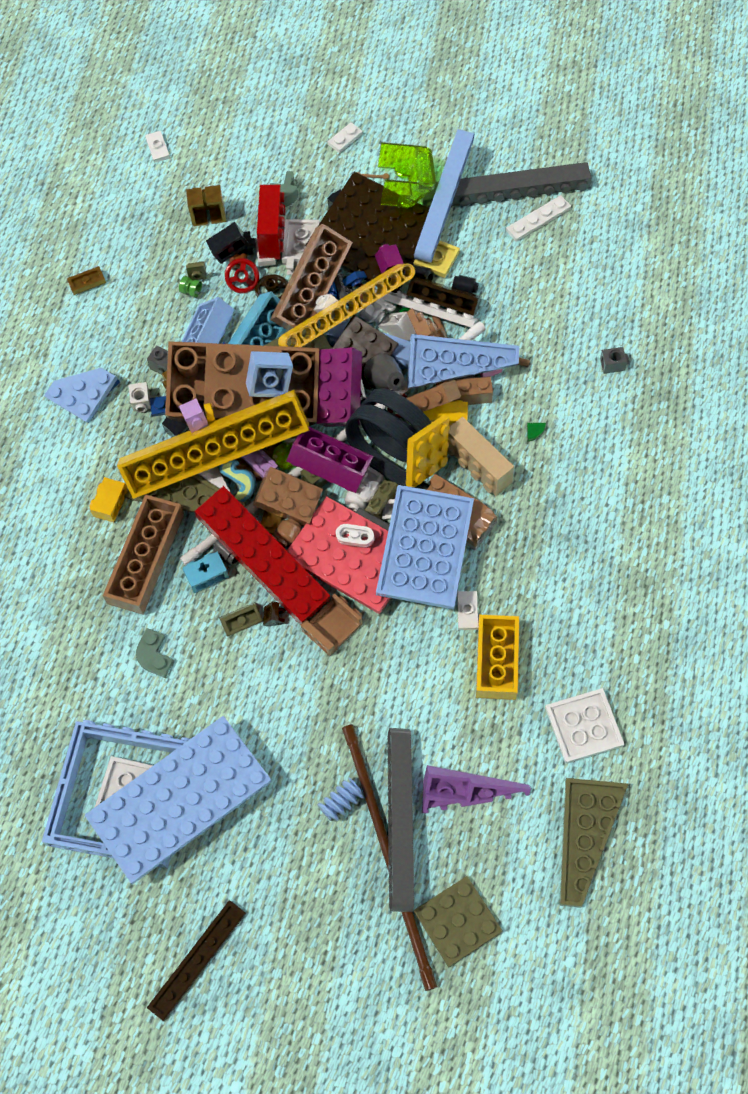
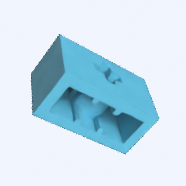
(215, 572)

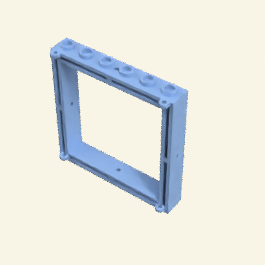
(62, 797)

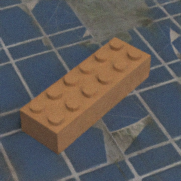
(311, 277)
(143, 554)

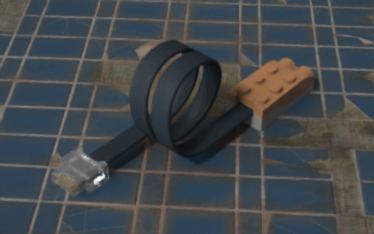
(378, 422)

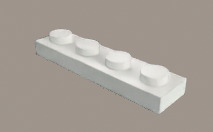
(538, 218)

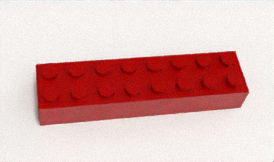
(262, 555)

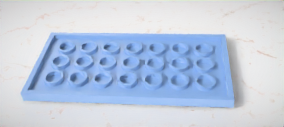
(177, 799)

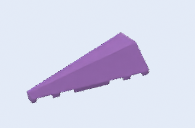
(449, 787)

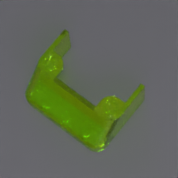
(411, 163)

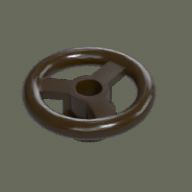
(270, 283)

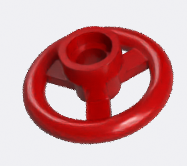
(229, 280)

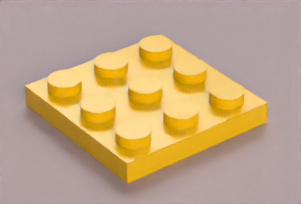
(427, 451)

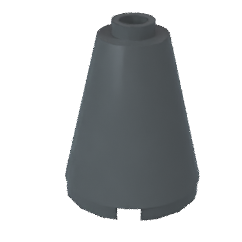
(383, 372)

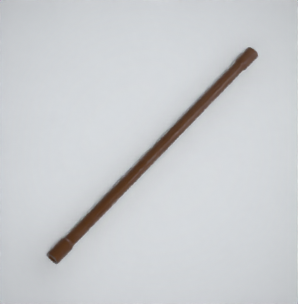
(352, 742)

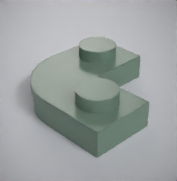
(147, 654)

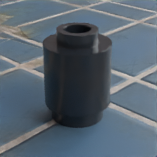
(465, 284)

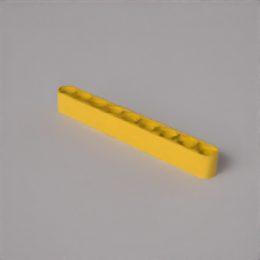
(354, 302)

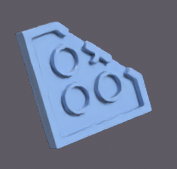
(82, 392)

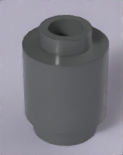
(224, 553)

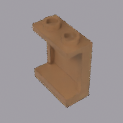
(333, 625)

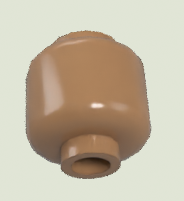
(287, 532)

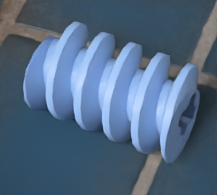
(340, 800)

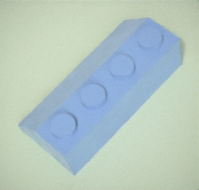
(209, 322)

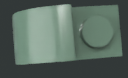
(289, 189)

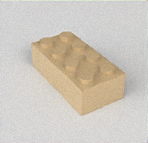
(479, 457)

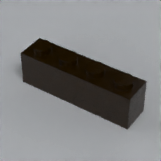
(444, 295)

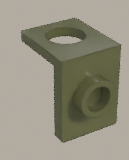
(196, 270)

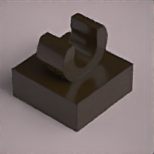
(271, 614)

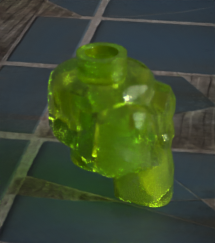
(281, 454)

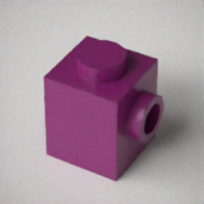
(388, 257)

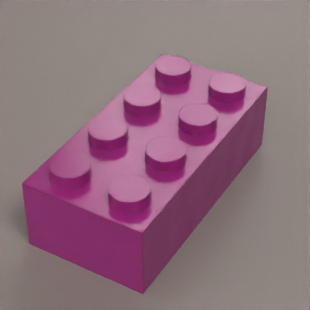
(338, 385)
(330, 459)

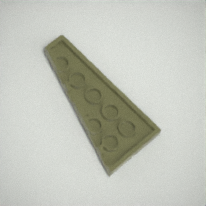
(587, 822)

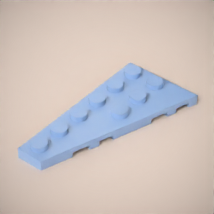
(447, 359)

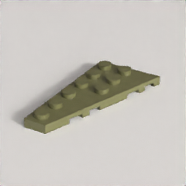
(188, 492)

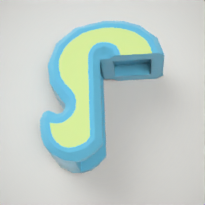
(242, 477)

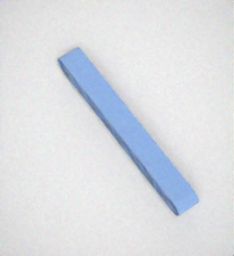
(444, 196)

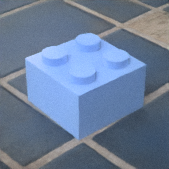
(268, 374)

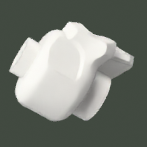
(375, 312)
(362, 496)

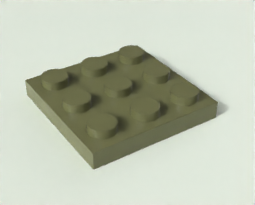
(457, 921)

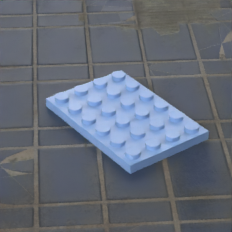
(425, 547)

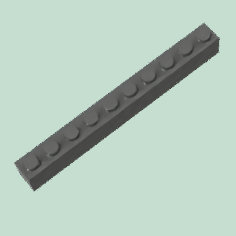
(518, 184)

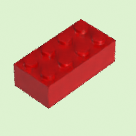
(270, 221)

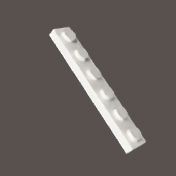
(432, 309)

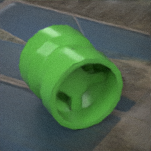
(190, 286)

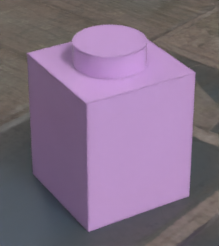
(193, 415)

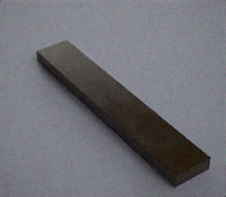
(196, 960)

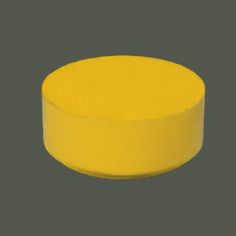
(209, 412)

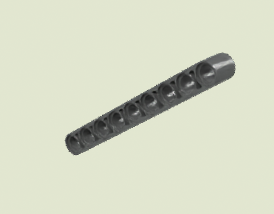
(400, 821)

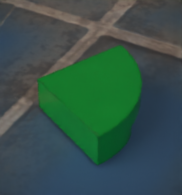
(534, 430)

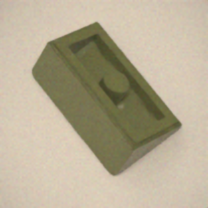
(241, 619)

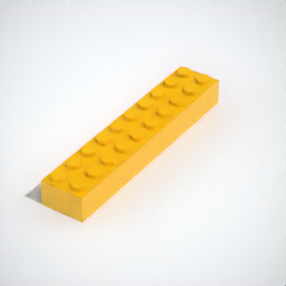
(214, 444)

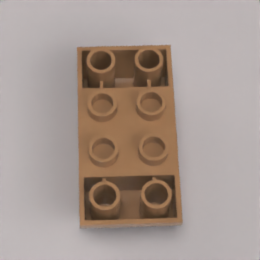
(219, 374)

